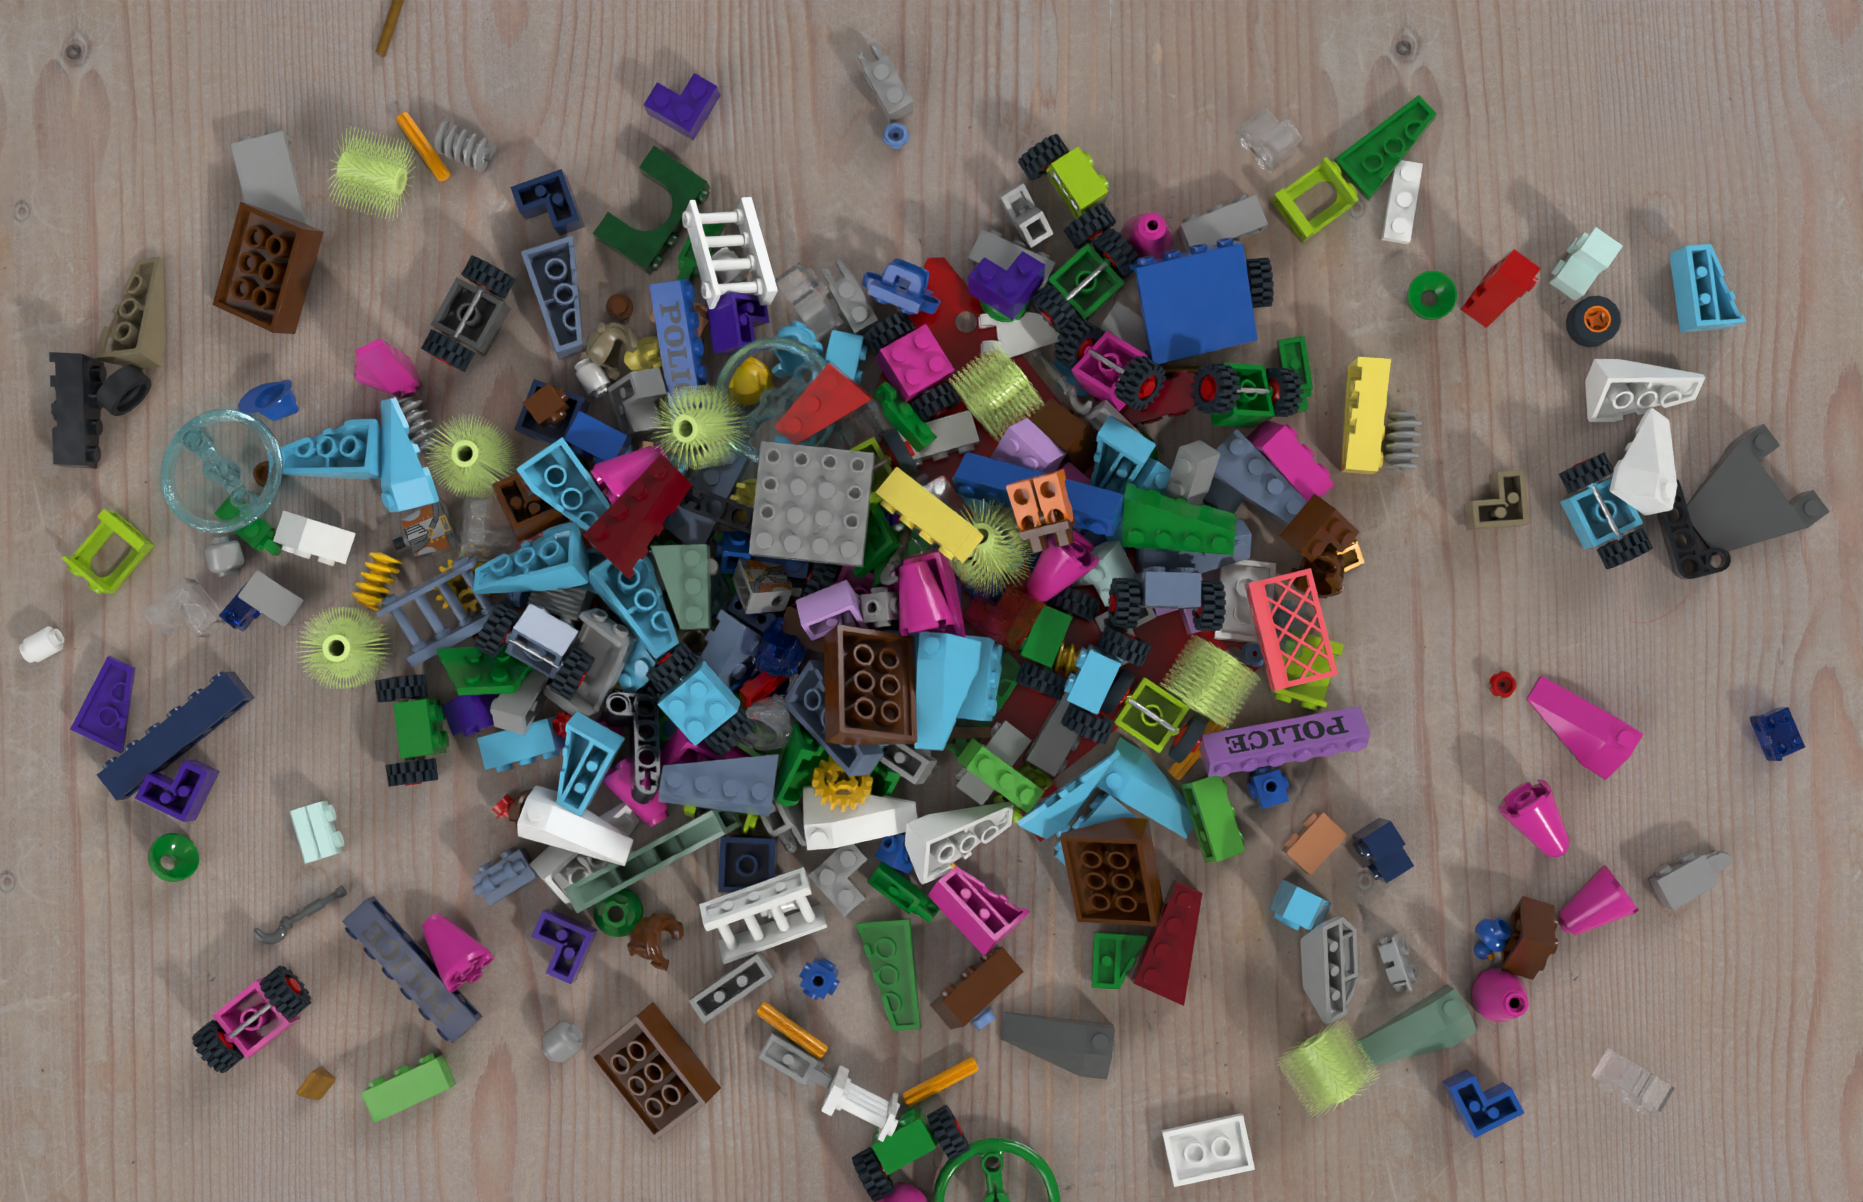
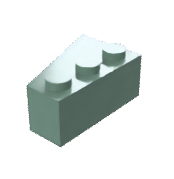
(687, 582)

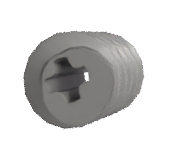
(462, 148)
(417, 426)
(1402, 441)

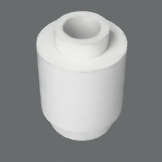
(730, 276)
(592, 378)
(41, 644)

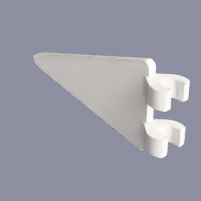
(1019, 336)

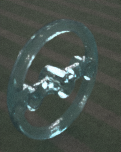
(813, 362)
(255, 504)

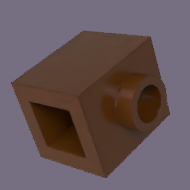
(548, 405)

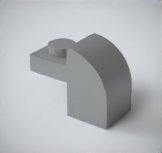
(1024, 216)

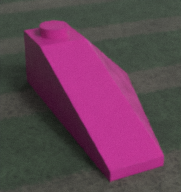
(386, 369)
(946, 581)
(1591, 734)

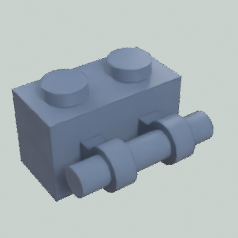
(504, 877)

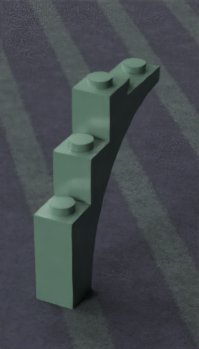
(651, 858)

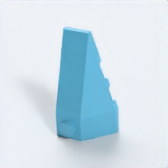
(402, 476)
(637, 604)

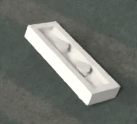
(1402, 202)

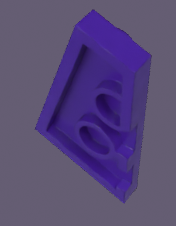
(107, 705)

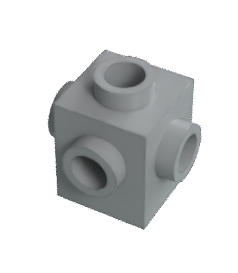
(880, 606)

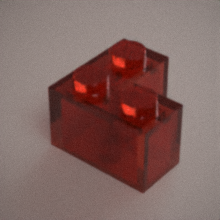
(1009, 619)

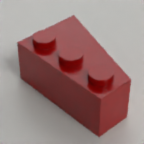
(1501, 287)
(822, 404)

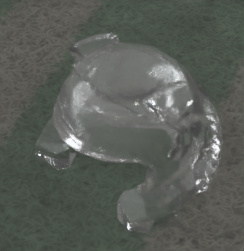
(772, 724)

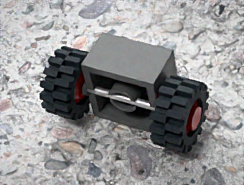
(470, 314)

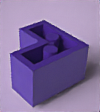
(686, 111)
(1008, 289)
(734, 321)
(469, 713)
(179, 796)
(571, 943)

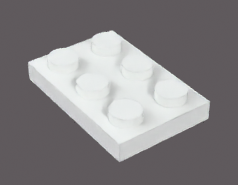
(1238, 618)
(1208, 1149)

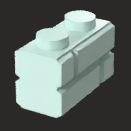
(317, 831)

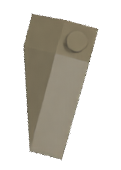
(138, 326)

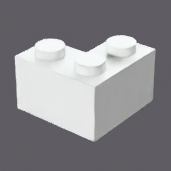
(308, 537)

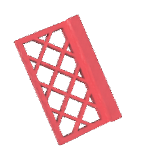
(1267, 634)

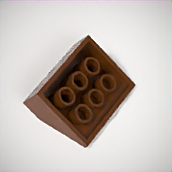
(267, 269)
(869, 687)
(1113, 872)
(654, 1072)

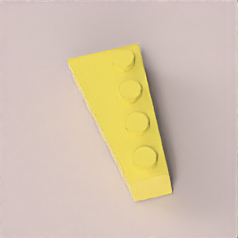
(1364, 415)
(929, 515)

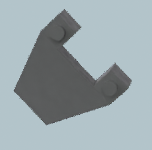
(1742, 502)

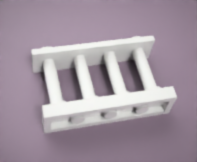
(749, 238)
(756, 899)
(861, 1103)

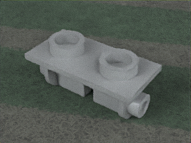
(1396, 951)

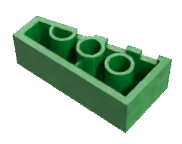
(1174, 524)

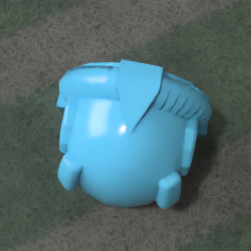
(788, 360)

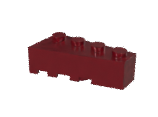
(1173, 401)
(638, 515)
(1170, 946)

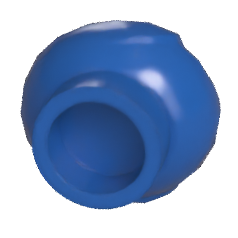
(1493, 936)

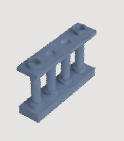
(443, 635)

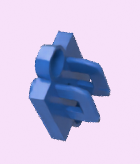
(908, 296)

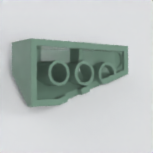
(1427, 1026)

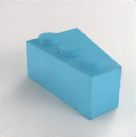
(1701, 291)
(846, 353)
(1119, 456)
(982, 693)
(508, 747)
(586, 760)
(1102, 809)

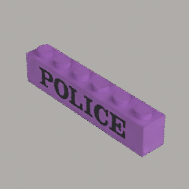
(1284, 741)

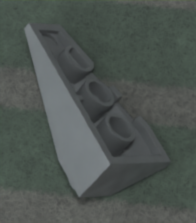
(1071, 1044)

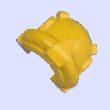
(750, 382)

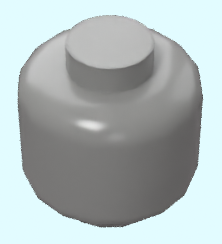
(224, 556)
(562, 1041)

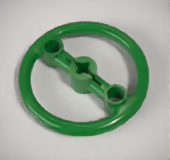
(996, 1147)

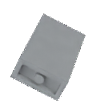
(269, 174)
(611, 647)

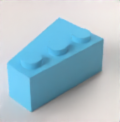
(1298, 907)

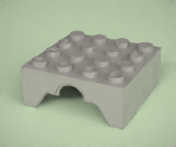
(812, 504)

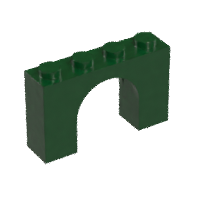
(647, 248)

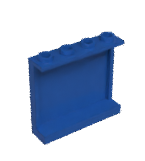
(1195, 300)

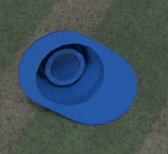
(271, 400)

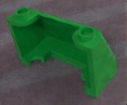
(803, 756)

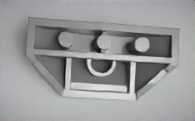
(1330, 967)

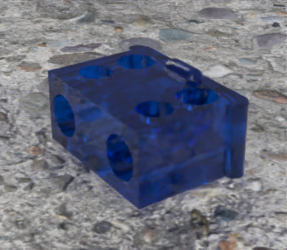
(239, 613)
(1774, 734)

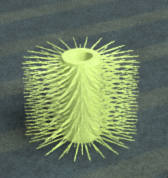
(371, 173)
(996, 391)
(700, 427)
(471, 457)
(992, 550)
(344, 647)
(1209, 682)
(1328, 1068)

